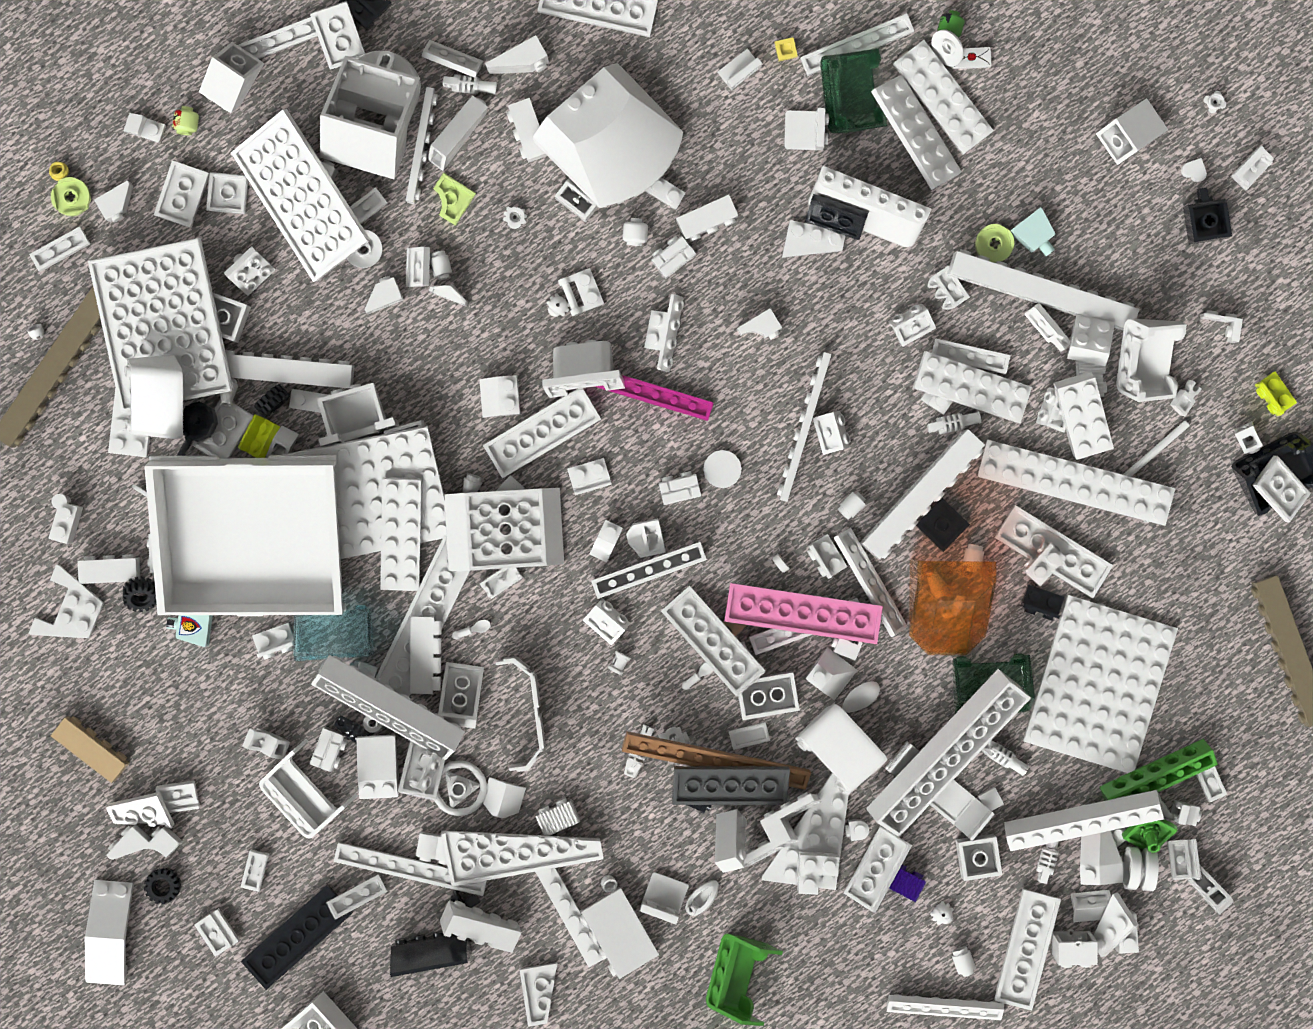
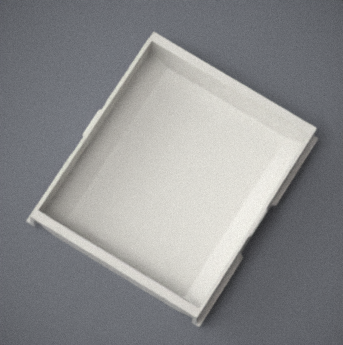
(245, 535)

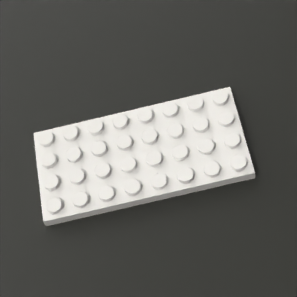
(300, 195)

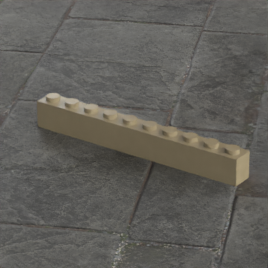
(51, 372)

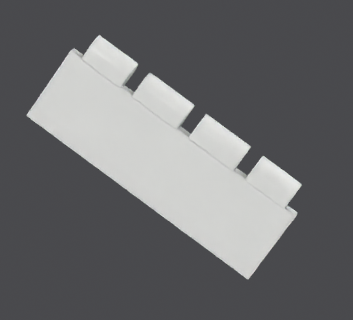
(422, 658)

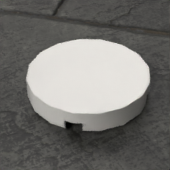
(722, 469)

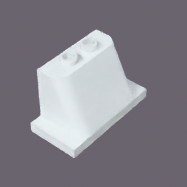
(582, 367)
(353, 414)

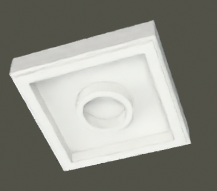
(227, 193)

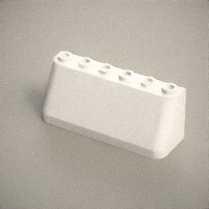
(888, 214)

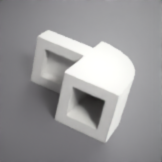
(266, 742)

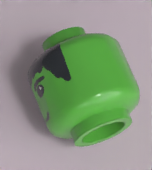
(952, 22)

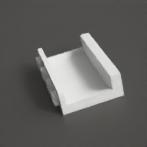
(618, 933)

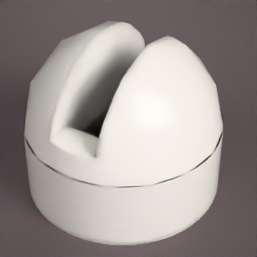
(35, 331)
(608, 883)

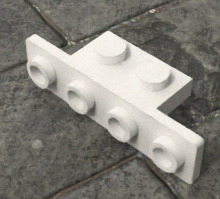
(663, 332)

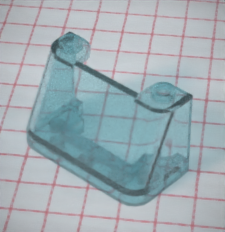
(334, 635)

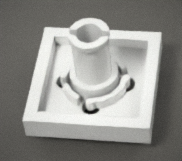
(246, 268)

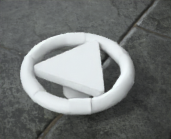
(461, 787)

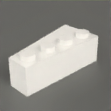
(479, 926)

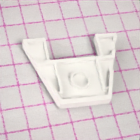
(77, 613)

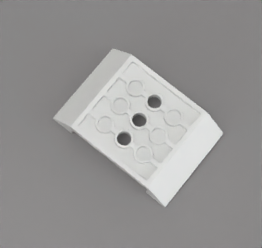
(475, 526)

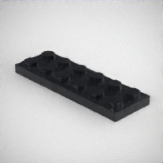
(293, 939)

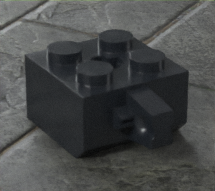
(1203, 209)

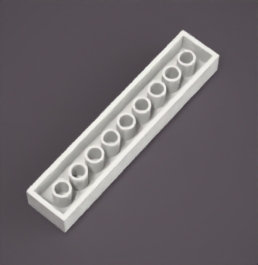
(948, 753)

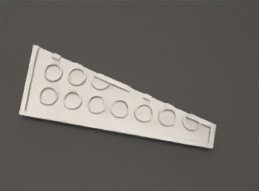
(490, 856)

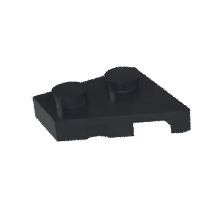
(367, 11)

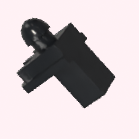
(470, 902)

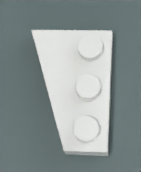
(810, 239)
(143, 809)
(1114, 925)
(537, 991)

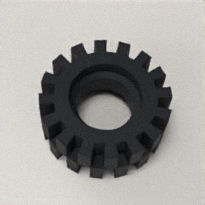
(272, 400)
(139, 586)
(157, 896)

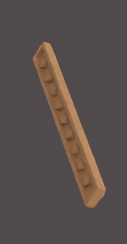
(701, 756)

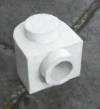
(856, 829)

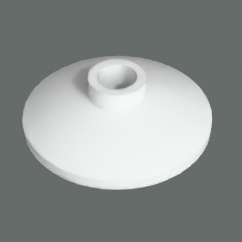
(947, 47)
(373, 253)

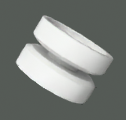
(1140, 869)

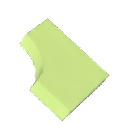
(454, 198)

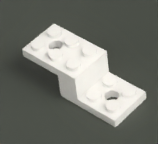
(779, 829)

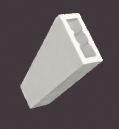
(457, 132)

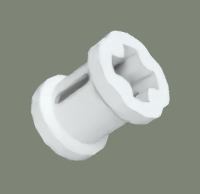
(619, 662)

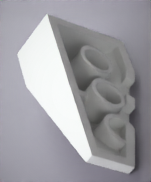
(1100, 860)

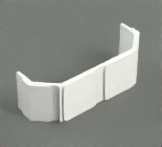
(538, 716)
(954, 801)

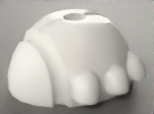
(519, 213)
(554, 310)
(939, 910)

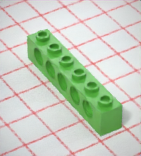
(1162, 772)

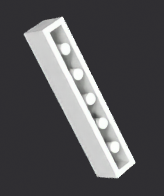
(648, 570)

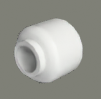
(635, 232)

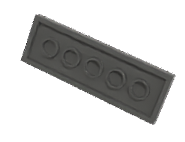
(730, 785)

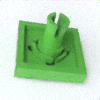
(1150, 836)

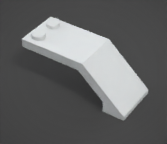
(107, 932)

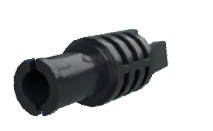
(350, 728)

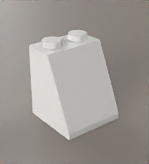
(230, 76)
(1132, 131)

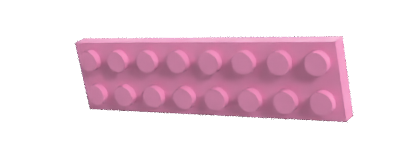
(803, 613)

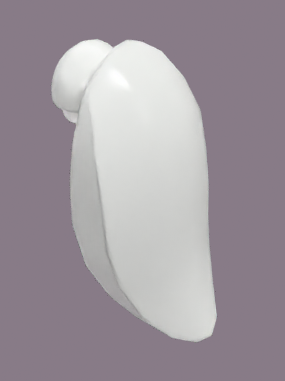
(861, 696)
(702, 898)

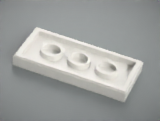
(877, 869)

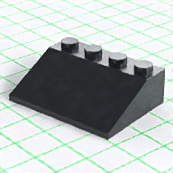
(428, 953)

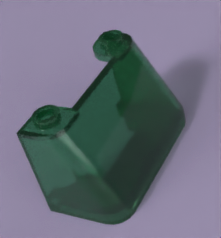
(847, 91)
(971, 676)

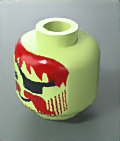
(185, 121)

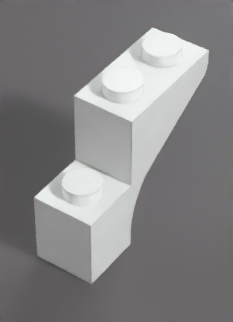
(136, 839)

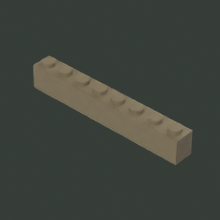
(1287, 644)

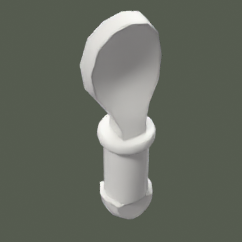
(480, 627)
(704, 670)

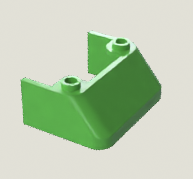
(732, 977)

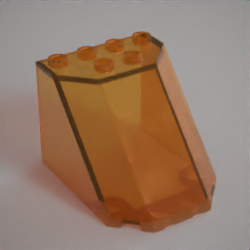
(950, 604)

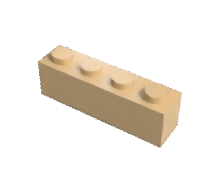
(90, 749)

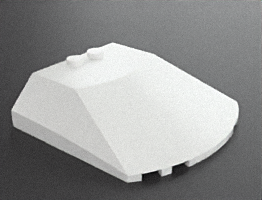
(610, 138)

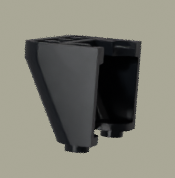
(1292, 449)

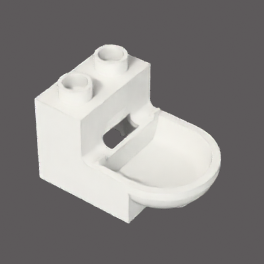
(380, 84)

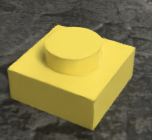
(785, 49)

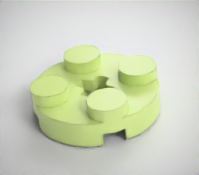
(64, 205)
(1000, 234)

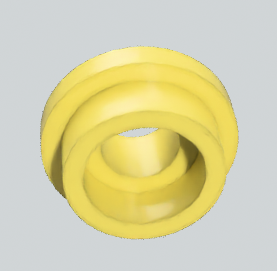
(57, 166)

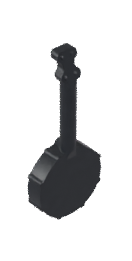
(198, 424)

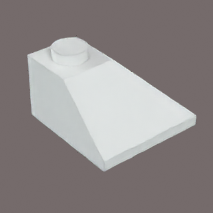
(830, 673)

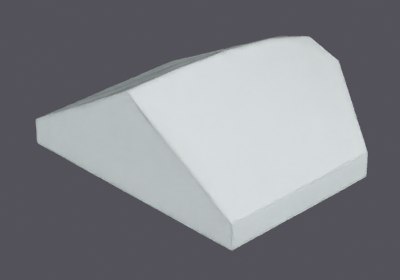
(449, 292)
(646, 538)
(503, 798)

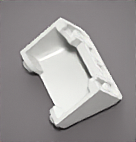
(1147, 359)
(155, 397)
(842, 747)

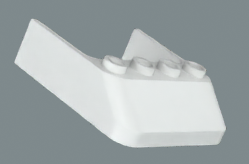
(298, 797)

